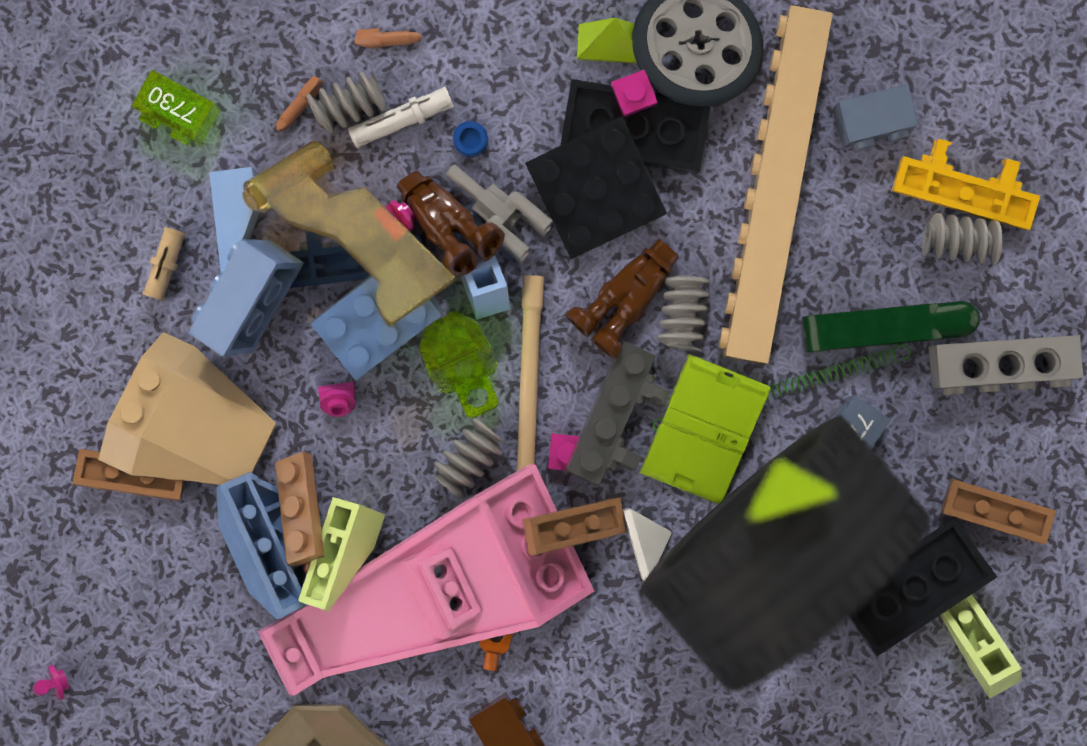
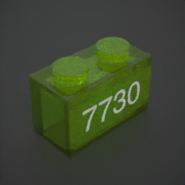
(176, 108)

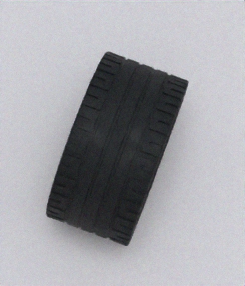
(778, 585)

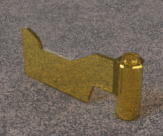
(357, 222)

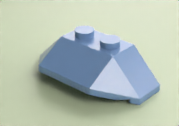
(254, 534)

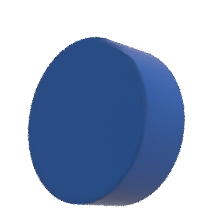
(470, 139)

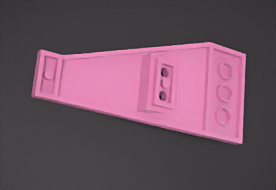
(404, 611)

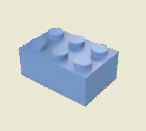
(245, 297)
(359, 333)

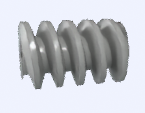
(347, 101)
(963, 237)
(683, 312)
(468, 458)

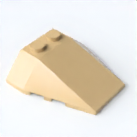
(184, 420)

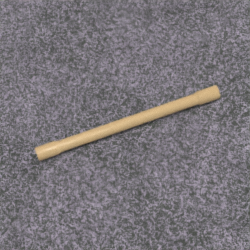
(532, 305)

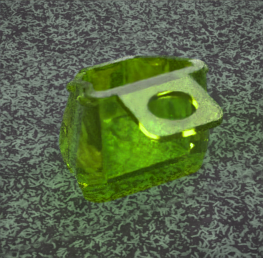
(459, 359)

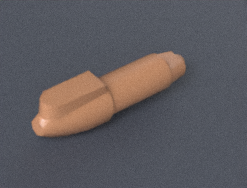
(376, 39)
(299, 104)

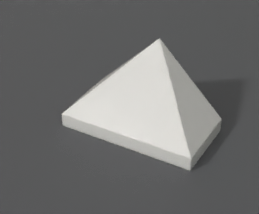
(646, 539)

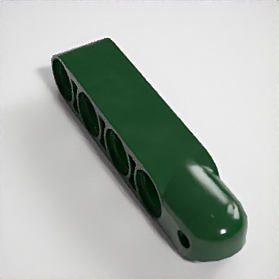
(889, 326)

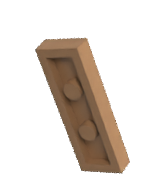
(99, 475)
(299, 509)
(998, 511)
(574, 526)

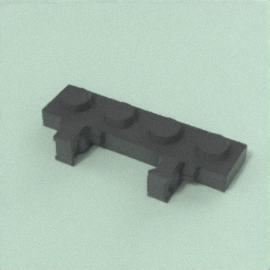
(600, 439)

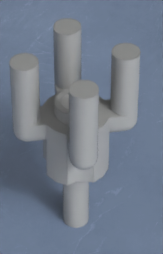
(503, 210)

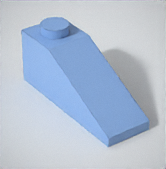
(231, 214)
(485, 284)

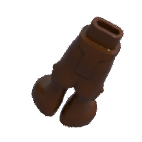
(441, 216)
(629, 291)

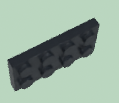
(664, 134)
(929, 583)

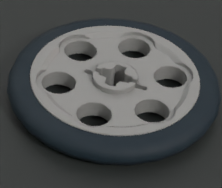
(682, 84)

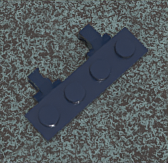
(326, 263)

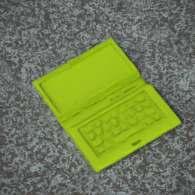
(705, 429)

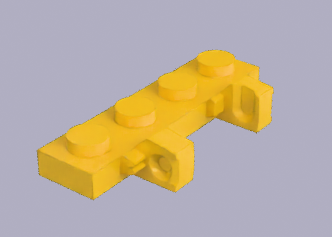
(989, 199)

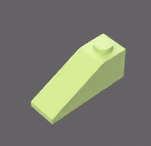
(347, 542)
(982, 647)

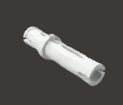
(394, 120)

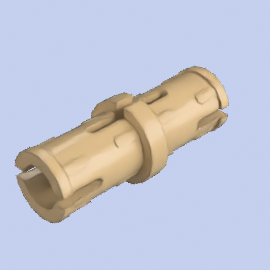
(164, 264)

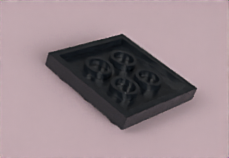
(596, 187)

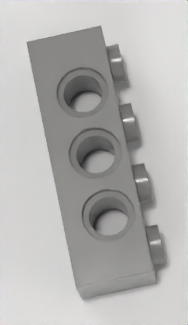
(1061, 353)

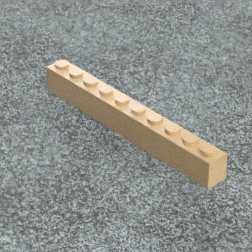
(776, 186)

